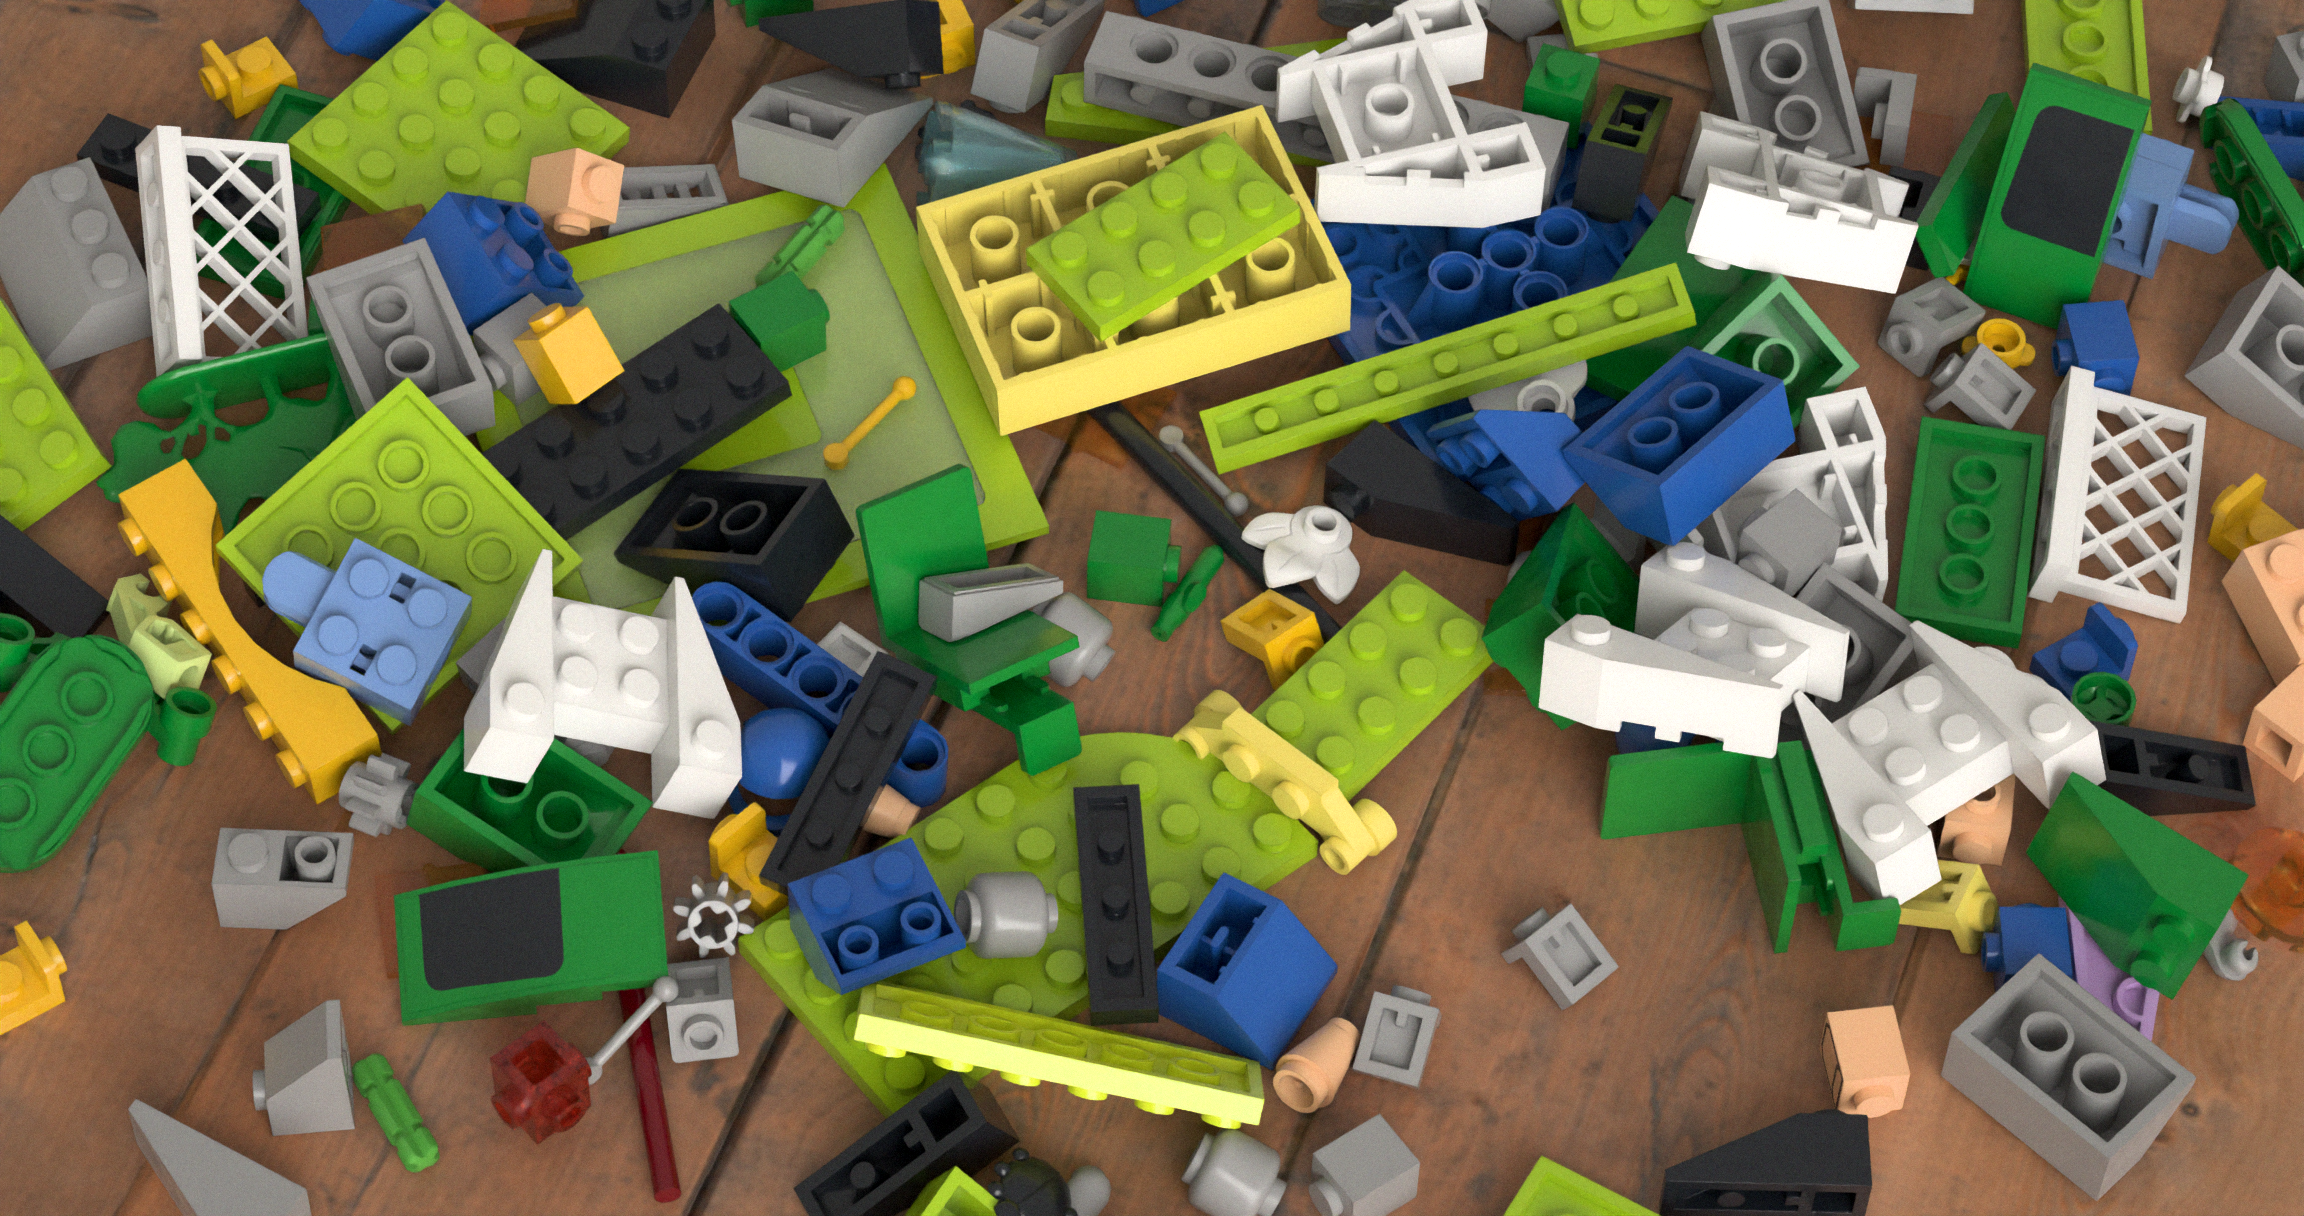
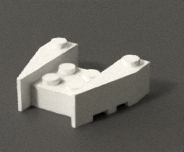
(1398, 129)
(1791, 209)
(1837, 471)
(1719, 658)
(609, 683)
(1934, 748)

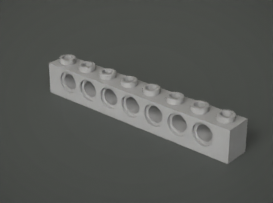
(1201, 77)

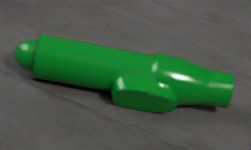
(1188, 593)

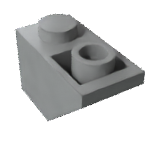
(278, 875)

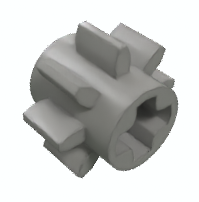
(378, 794)
(720, 899)

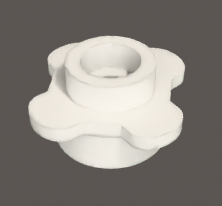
(2197, 89)

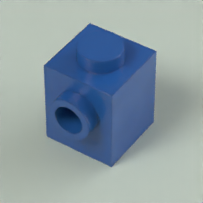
(2098, 340)
(2022, 934)

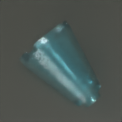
(974, 151)

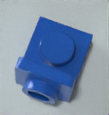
(2100, 646)

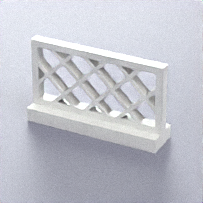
(173, 244)
(2065, 499)

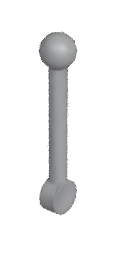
(1172, 439)
(664, 990)

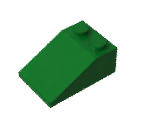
(1778, 335)
(1563, 576)
(504, 824)
(2134, 883)

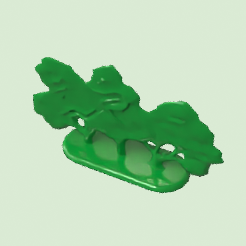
(257, 455)

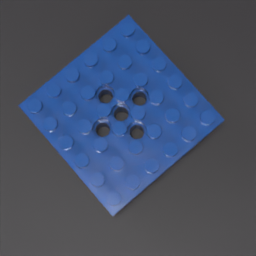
(1443, 279)

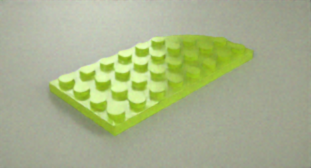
(1193, 830)

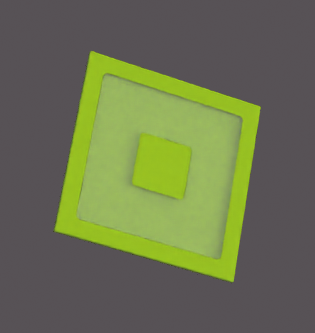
(879, 328)

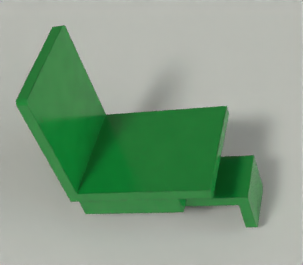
(995, 672)
(1781, 822)

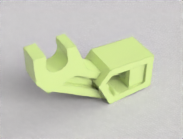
(162, 645)

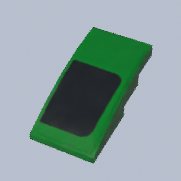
(2055, 195)
(530, 938)

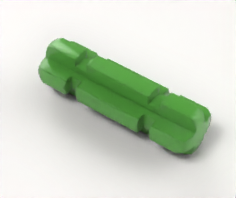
(805, 245)
(395, 1112)

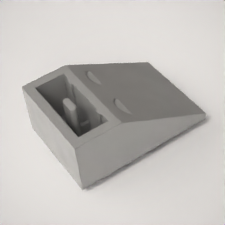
(823, 133)

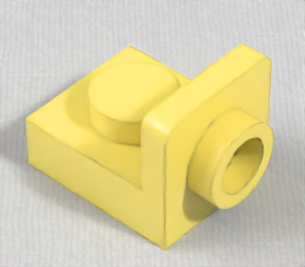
(1955, 903)

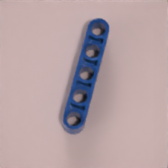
(804, 669)

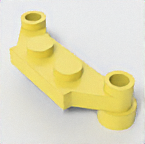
(1290, 778)

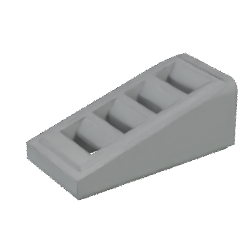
(655, 183)
(976, 599)

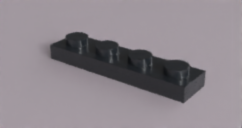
(114, 159)
(851, 772)
(1115, 905)

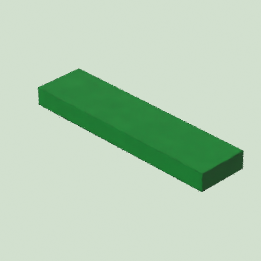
(1964, 190)

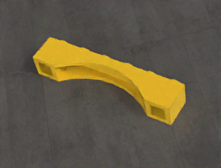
(307, 719)

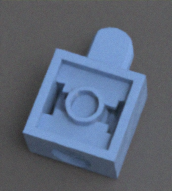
(2166, 208)
(370, 618)

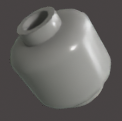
(1093, 635)
(1005, 914)
(1233, 1175)

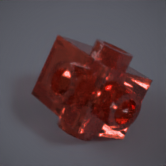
(540, 1083)

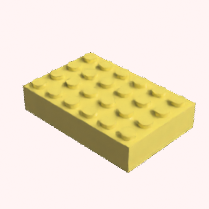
(1042, 361)

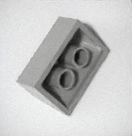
(72, 267)
(2066, 1075)

